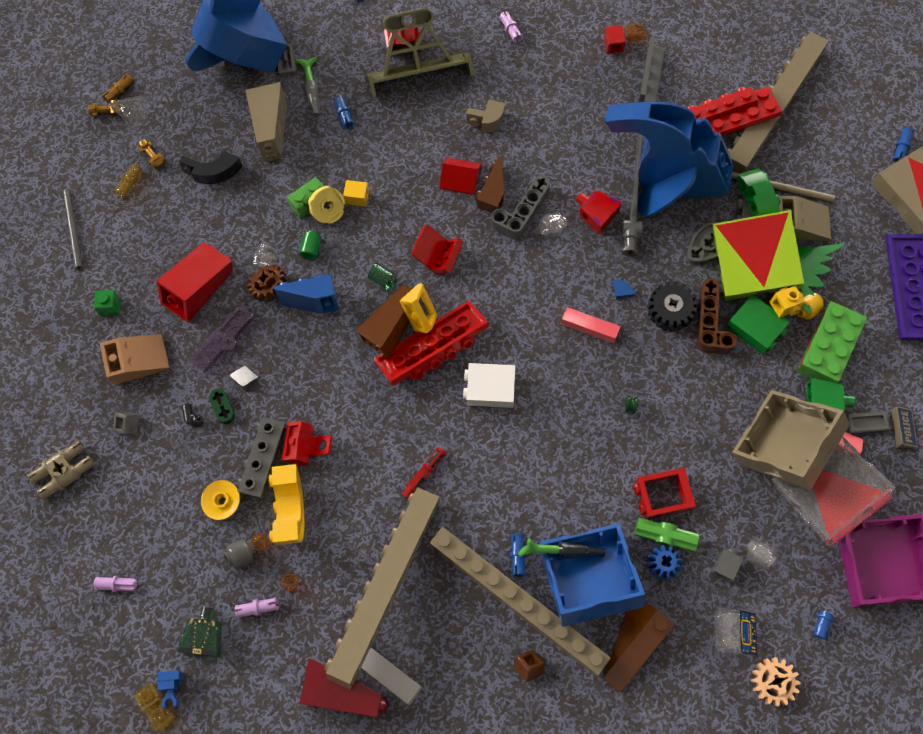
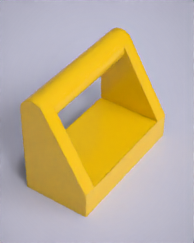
(414, 311)

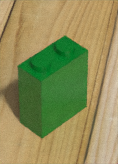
(758, 325)

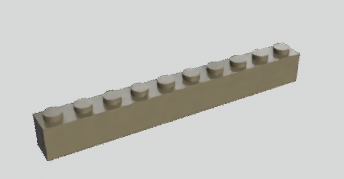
(784, 90)
(382, 589)
(519, 602)

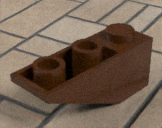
(492, 193)

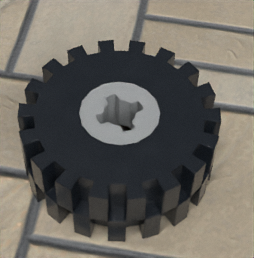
(672, 315)

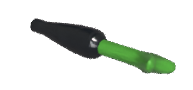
(563, 550)

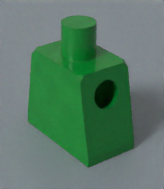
(828, 394)

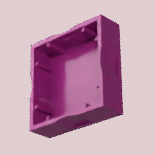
(884, 561)

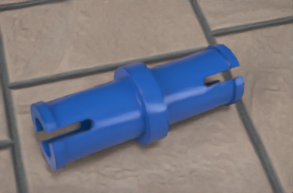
(343, 112)
(903, 144)
(517, 562)

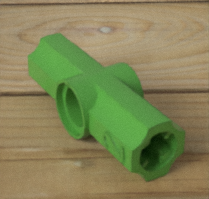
(666, 534)

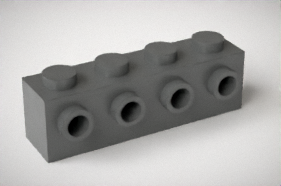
(262, 457)

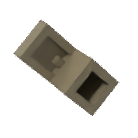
(490, 118)

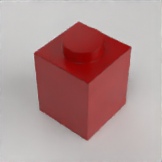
(614, 39)

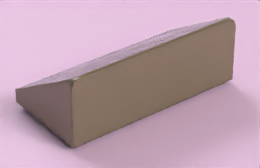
(904, 428)

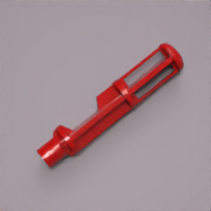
(424, 472)

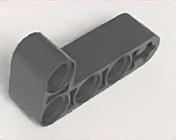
(525, 206)

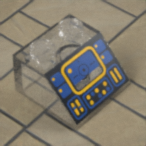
(735, 632)

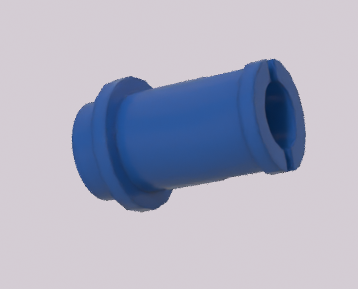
(823, 624)

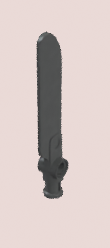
(632, 228)

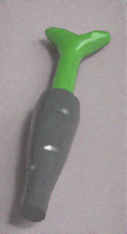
(311, 86)

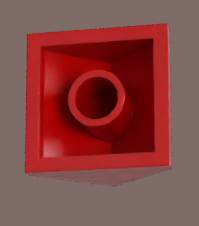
(459, 175)

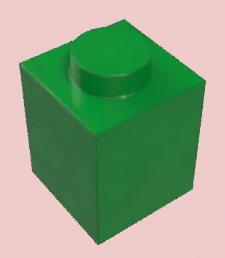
(107, 303)

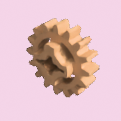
(772, 674)

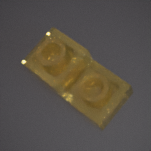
(150, 703)

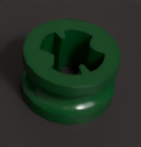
(631, 404)

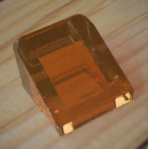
(635, 32)

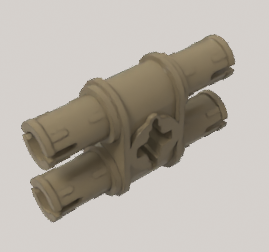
(52, 467)

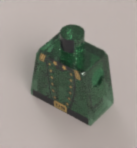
(202, 635)

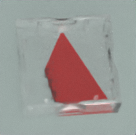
(841, 496)

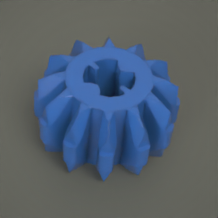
(656, 559)

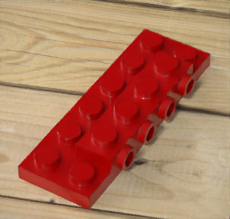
(738, 110)
(427, 350)

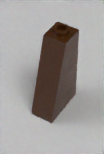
(386, 324)

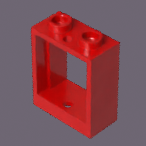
(684, 489)

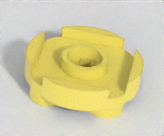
(317, 201)

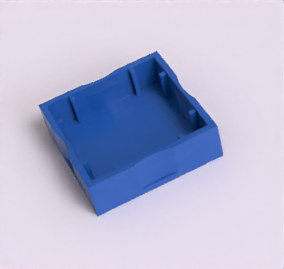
(593, 584)

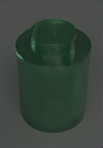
(382, 276)

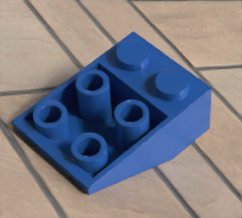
(309, 294)

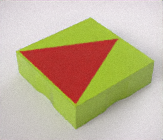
(757, 255)

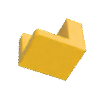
(356, 193)

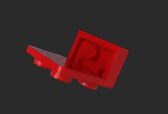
(436, 251)

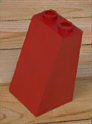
(193, 281)

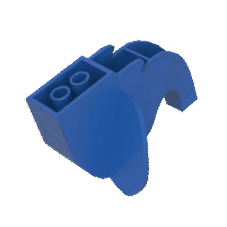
(235, 33)
(677, 156)

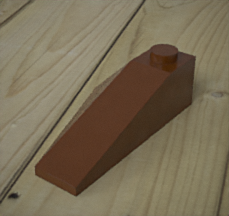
(636, 641)

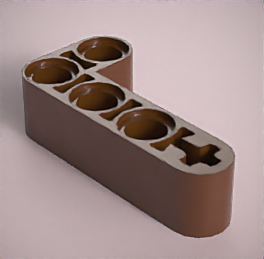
(711, 315)

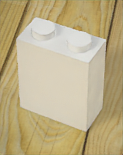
(489, 385)

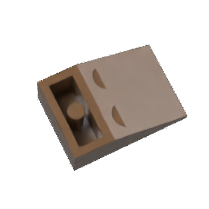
(134, 357)

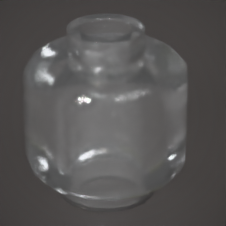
(553, 224)
(761, 553)

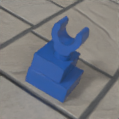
(169, 683)

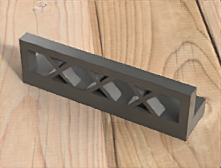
(651, 73)

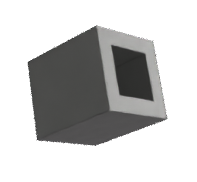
(727, 565)

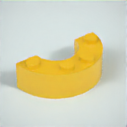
(289, 505)

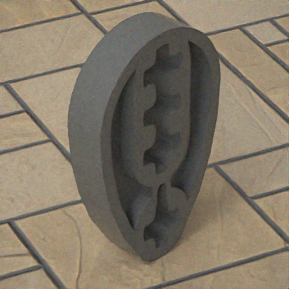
(697, 244)

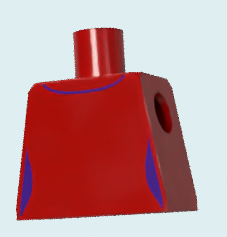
(598, 209)

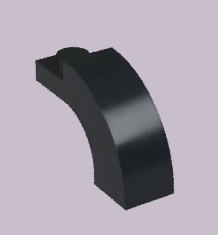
(213, 172)

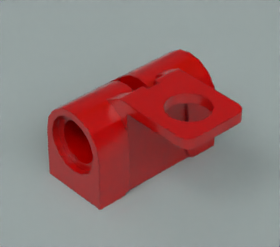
(301, 443)

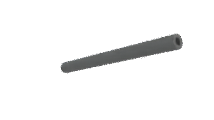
(72, 229)

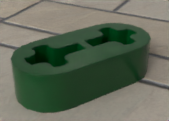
(218, 407)

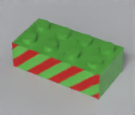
(831, 343)

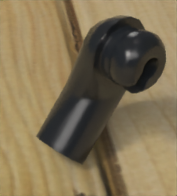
(190, 418)

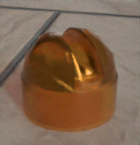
(260, 546)
(289, 578)

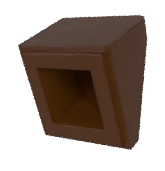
(529, 665)

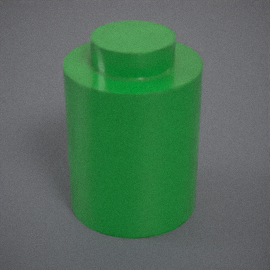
(310, 245)

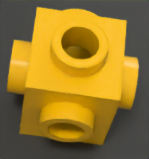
(787, 301)

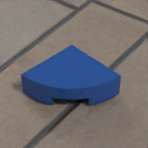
(622, 289)

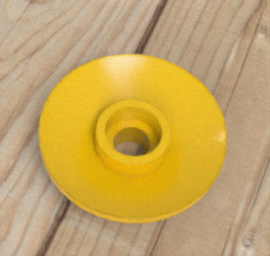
(212, 496)

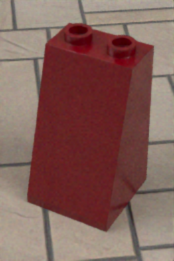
(323, 693)

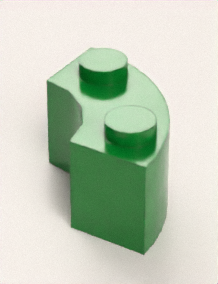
(758, 192)

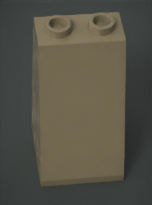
(268, 118)

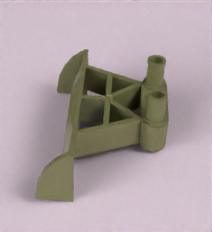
(420, 17)

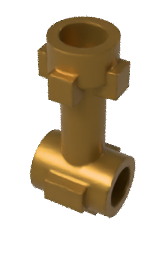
(94, 109)
(156, 160)

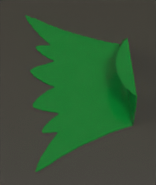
(811, 266)

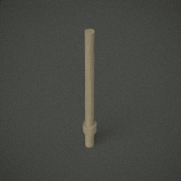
(796, 190)

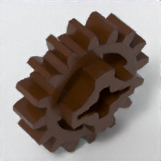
(263, 282)

